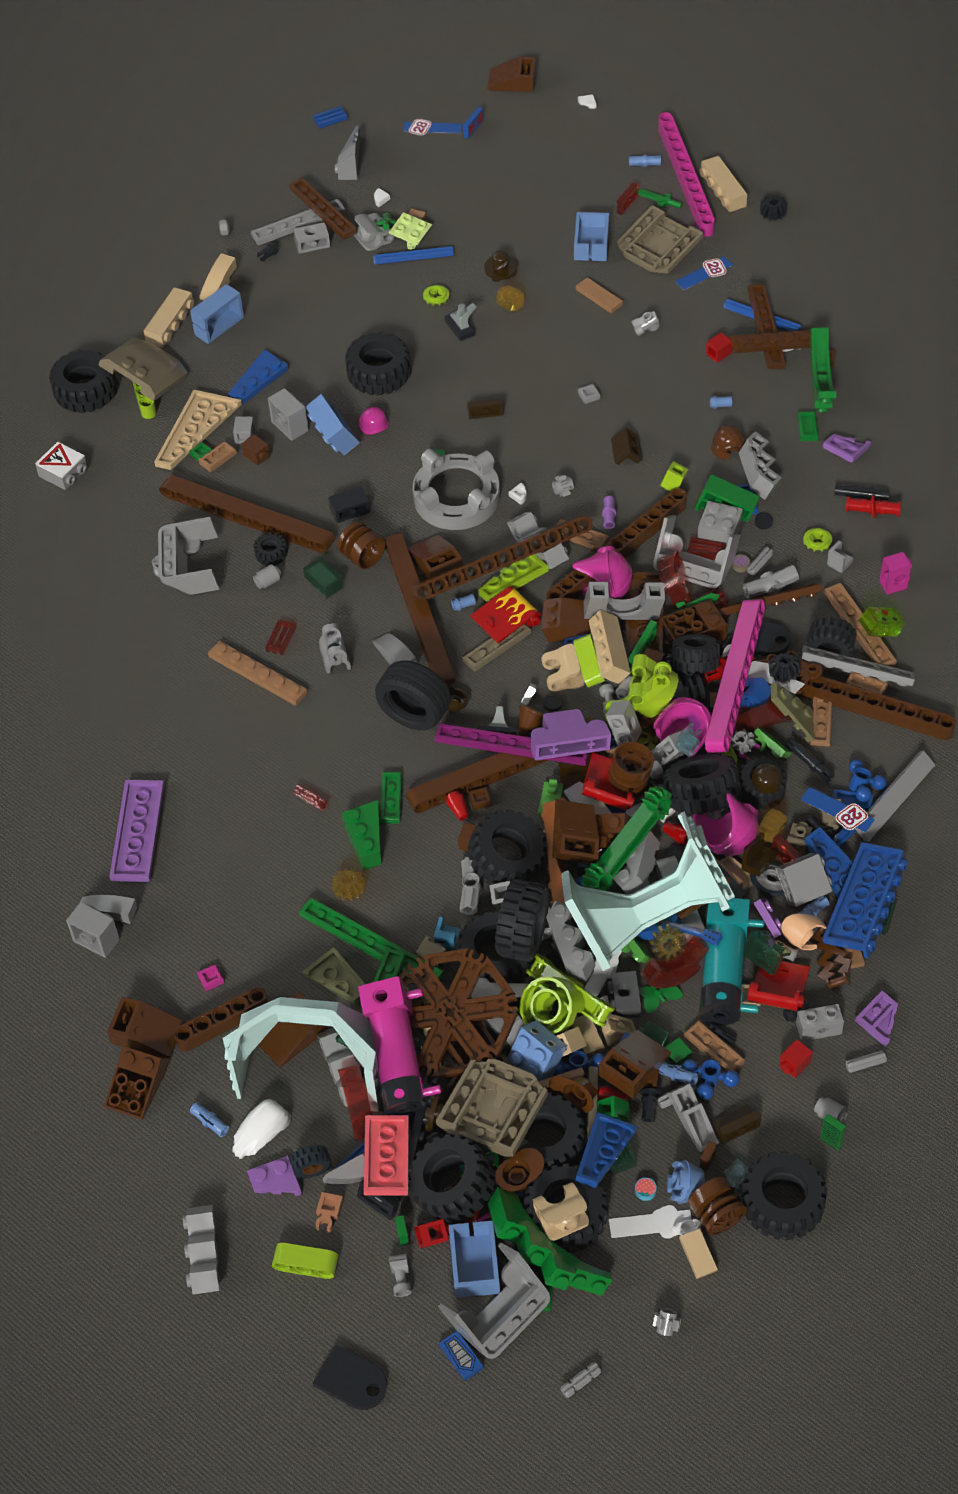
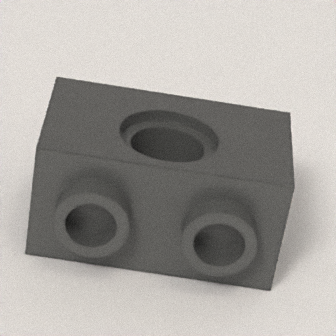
(627, 984)

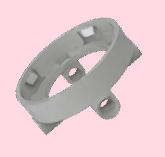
(480, 503)

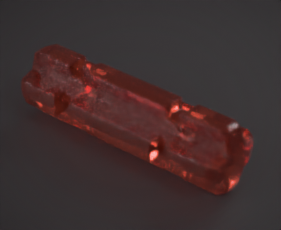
(310, 797)

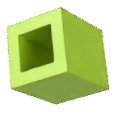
(674, 476)

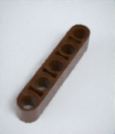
(211, 1019)

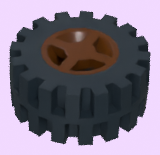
(310, 1161)

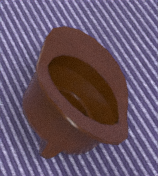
(577, 1090)
(520, 1170)

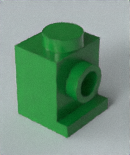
(614, 1108)

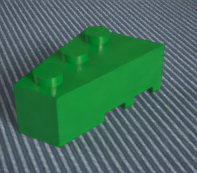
(726, 493)
(363, 831)

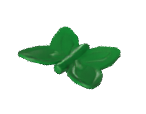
(653, 994)

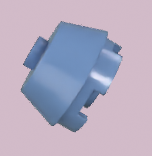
(684, 1181)

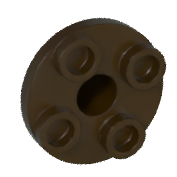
(500, 266)
(432, 1113)

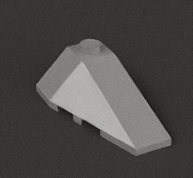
(349, 157)

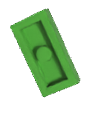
(768, 740)
(551, 792)
(639, 951)

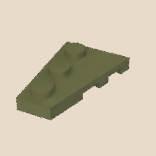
(790, 705)
(335, 975)

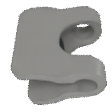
(369, 233)
(333, 648)

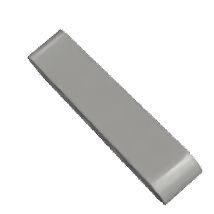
(664, 868)

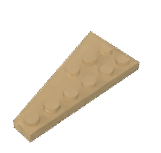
(196, 422)

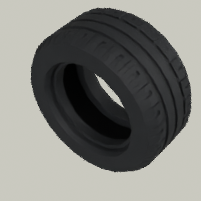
(412, 695)

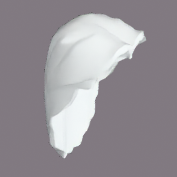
(260, 1127)

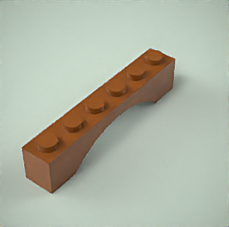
(555, 866)

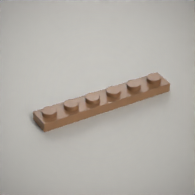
(851, 613)
(257, 673)

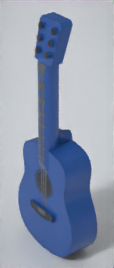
(707, 935)

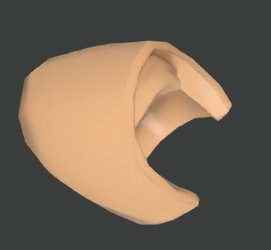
(799, 929)

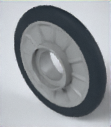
(766, 886)

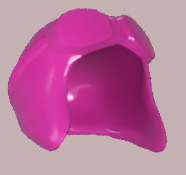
(607, 567)
(680, 714)
(733, 831)

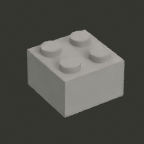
(288, 414)
(719, 522)
(93, 929)

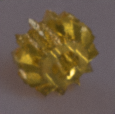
(510, 298)
(772, 824)
(348, 884)
(662, 937)

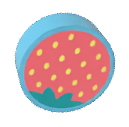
(645, 1189)

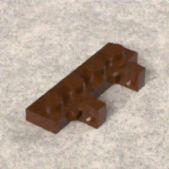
(609, 826)

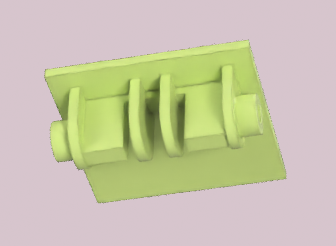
(410, 229)

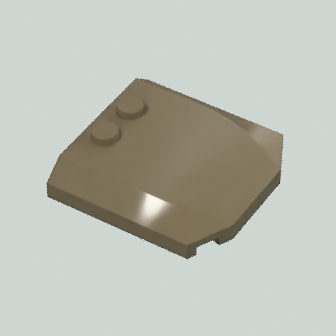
(657, 241)
(146, 366)
(493, 1105)

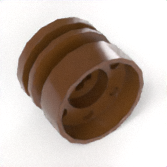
(361, 545)
(631, 767)
(717, 1205)

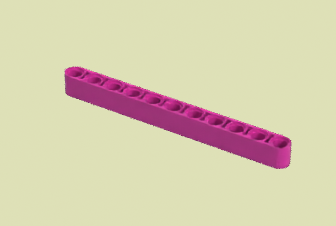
(686, 174)
(735, 676)

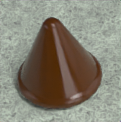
(528, 720)

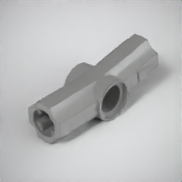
(770, 582)
(471, 888)

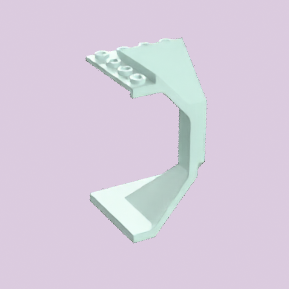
(614, 919)
(257, 1023)

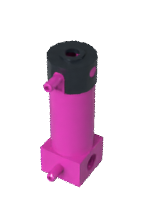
(388, 1010)

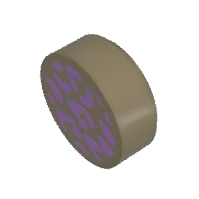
(741, 563)

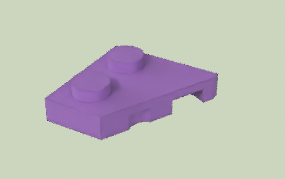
(846, 447)
(765, 910)
(879, 1017)
(274, 1178)

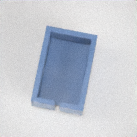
(591, 236)
(217, 313)
(332, 425)
(474, 1259)

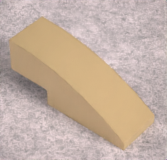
(218, 275)

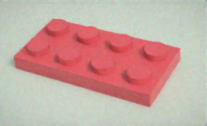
(386, 1155)

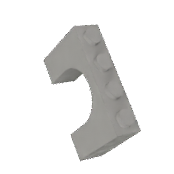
(643, 607)

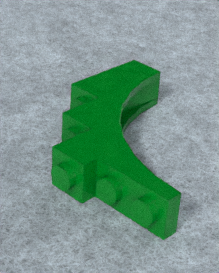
(820, 366)
(535, 1247)

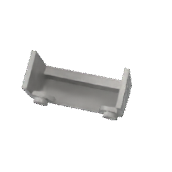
(173, 546)
(697, 568)
(507, 1313)

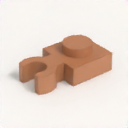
(328, 1208)

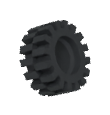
(270, 556)

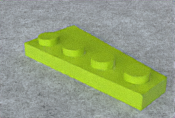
(515, 575)

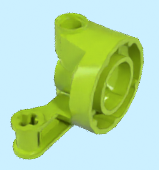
(650, 686)
(572, 998)

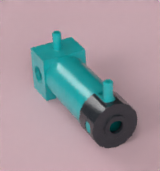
(724, 963)

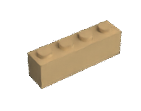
(723, 184)
(169, 317)
(609, 647)

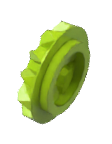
(430, 293)
(816, 534)

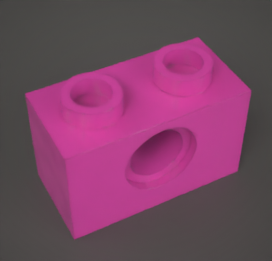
(895, 573)

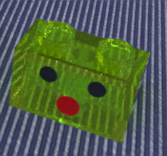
(882, 621)

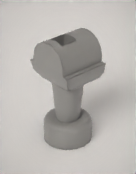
(607, 691)
(399, 1267)

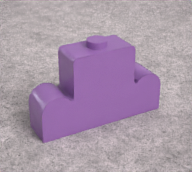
(568, 734)

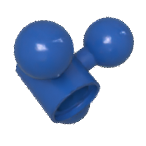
(862, 778)
(577, 1060)
(705, 1090)

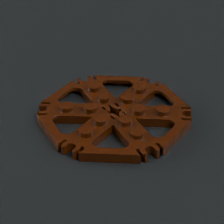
(470, 1009)

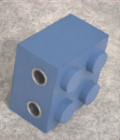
(537, 1051)

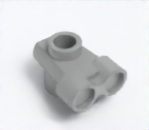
(647, 321)

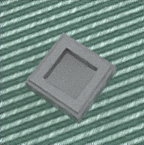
(589, 393)

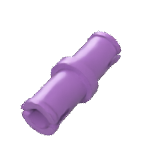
(609, 512)

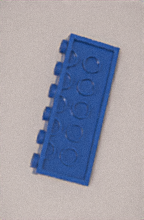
(866, 898)

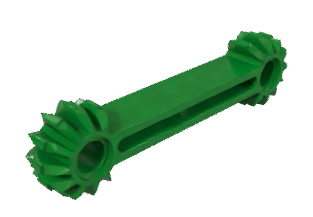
(654, 807)

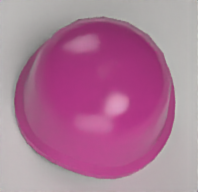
(373, 421)

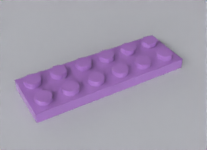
(137, 831)

